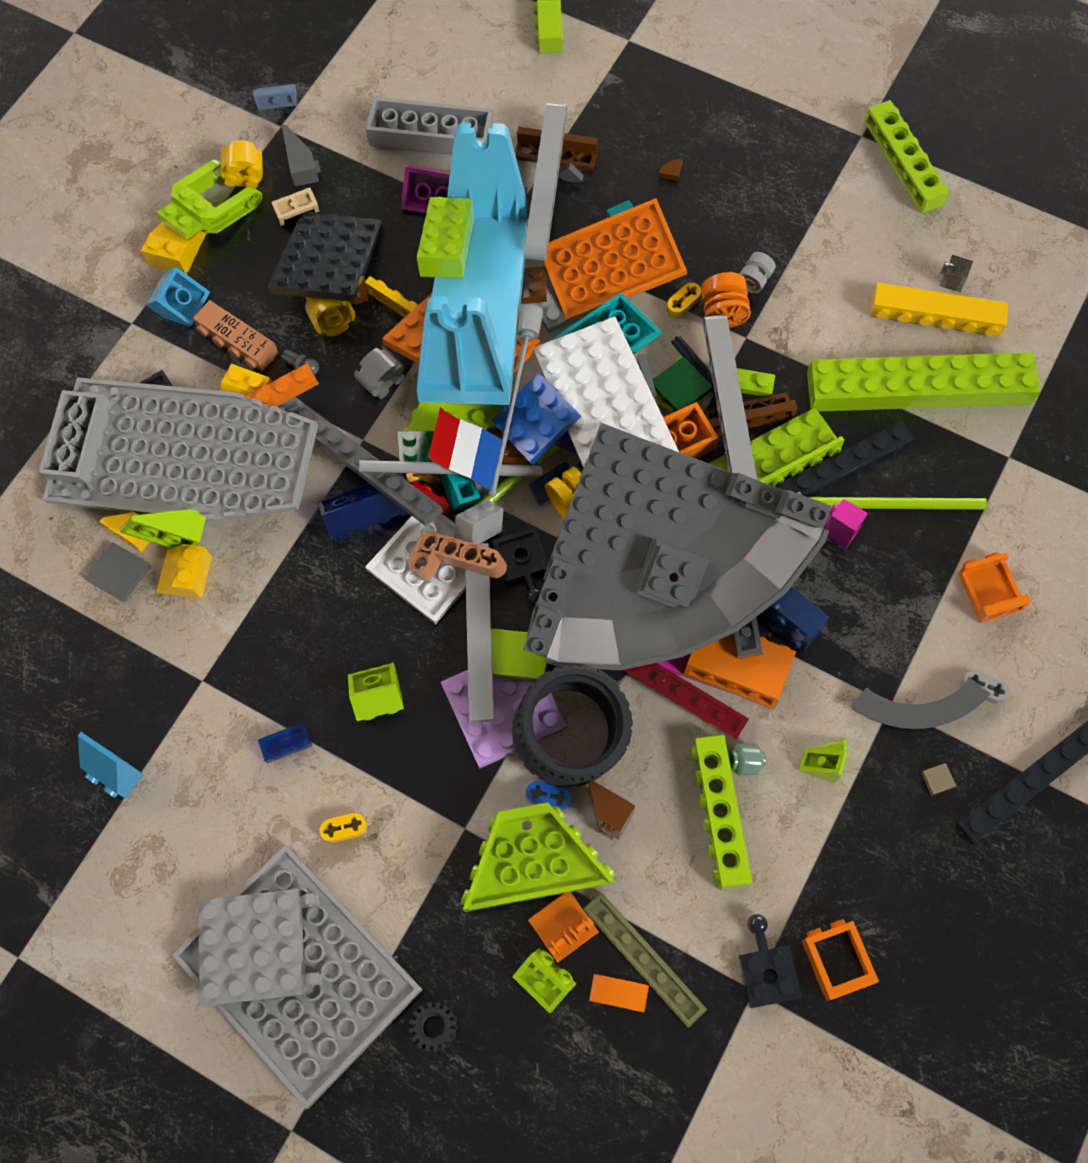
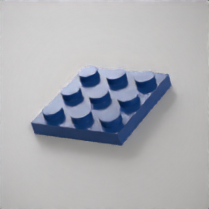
(537, 418)

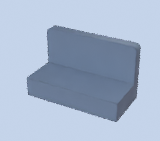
(275, 97)

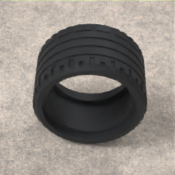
(602, 692)

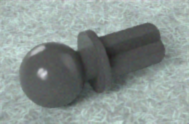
(299, 360)

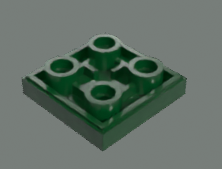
(681, 385)

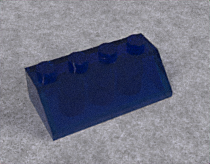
(357, 510)

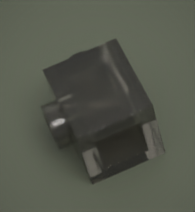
(955, 273)

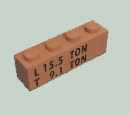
(235, 336)

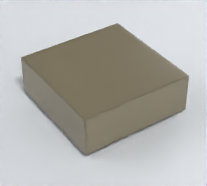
(938, 779)

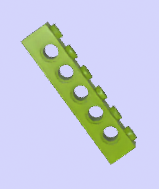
(906, 156)
(716, 749)

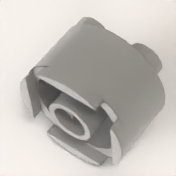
(380, 371)

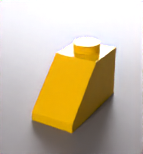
(114, 524)

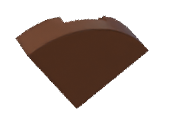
(671, 170)

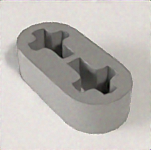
(988, 683)

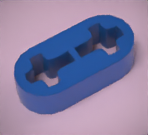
(550, 790)

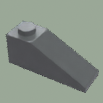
(300, 159)

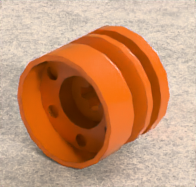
(726, 295)

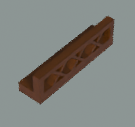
(574, 145)
(760, 416)

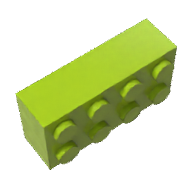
(446, 237)

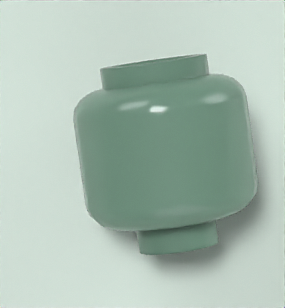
(746, 759)

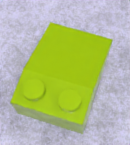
(167, 528)

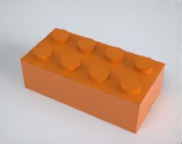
(691, 431)

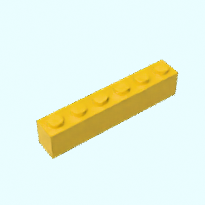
(939, 309)

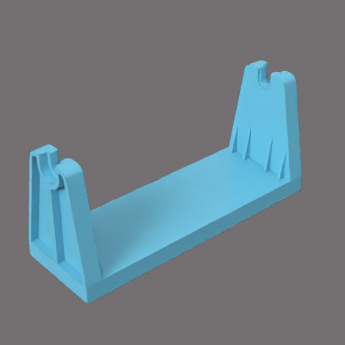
(476, 318)

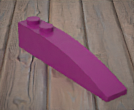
(421, 184)

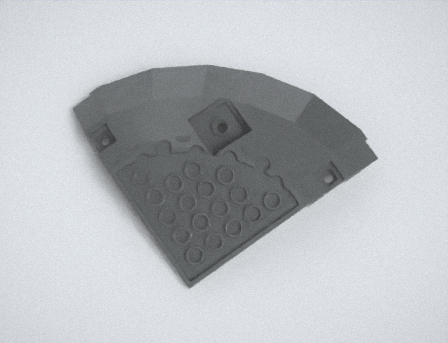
(659, 514)

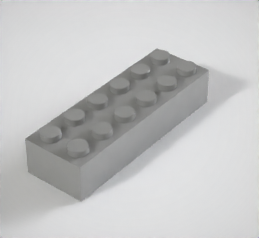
(422, 124)

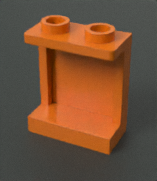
(992, 587)

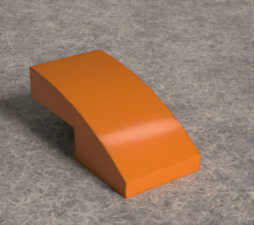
(619, 993)

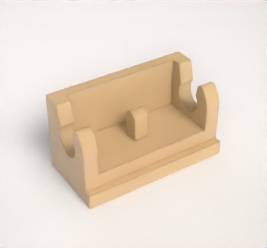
(295, 205)

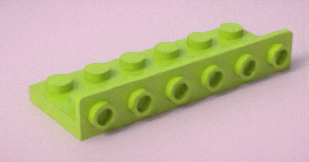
(791, 448)

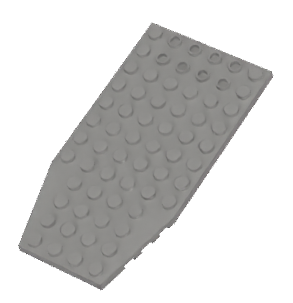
(175, 451)

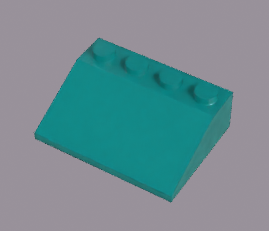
(633, 323)

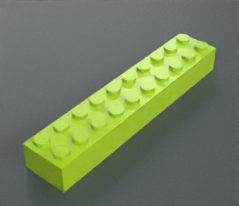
(923, 382)

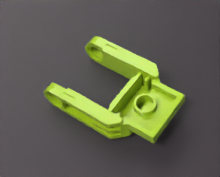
(192, 213)

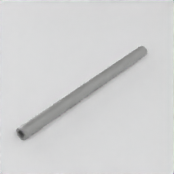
(433, 468)

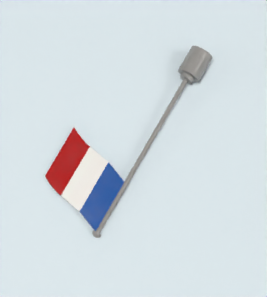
(469, 448)

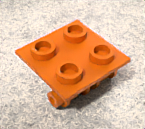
(563, 926)

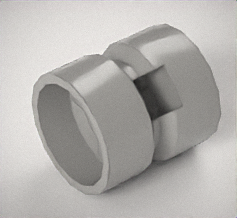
(757, 271)

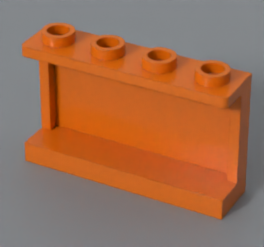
(753, 678)

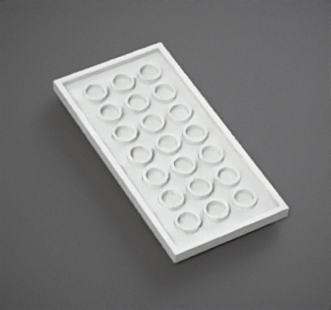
(603, 384)

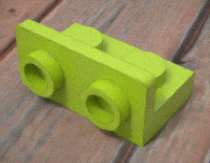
(544, 979)

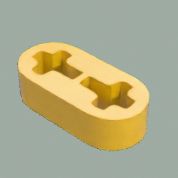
(686, 302)
(341, 822)

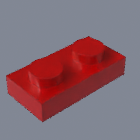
(440, 500)

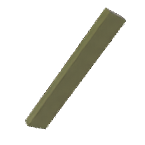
(644, 959)

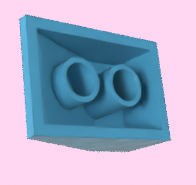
(106, 767)

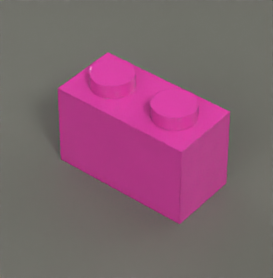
(844, 522)

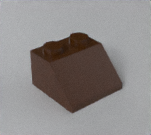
(610, 810)

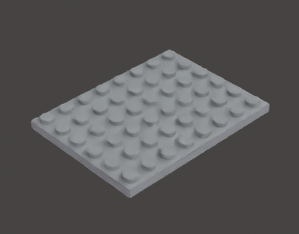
(320, 1033)

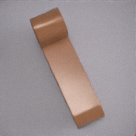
(460, 558)

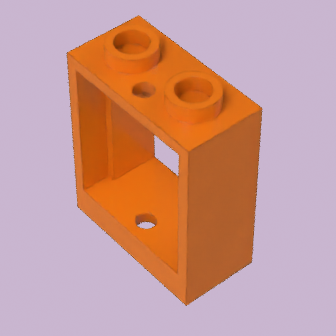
(837, 991)

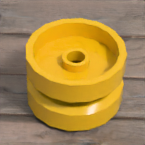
(561, 491)

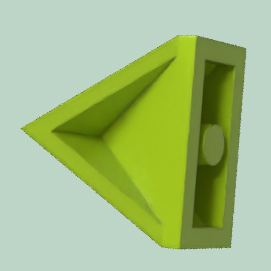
(825, 761)

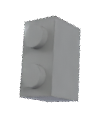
(479, 522)

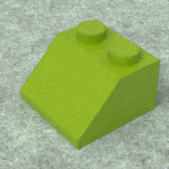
(375, 692)

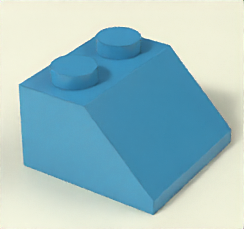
(177, 297)

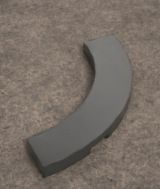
(921, 715)

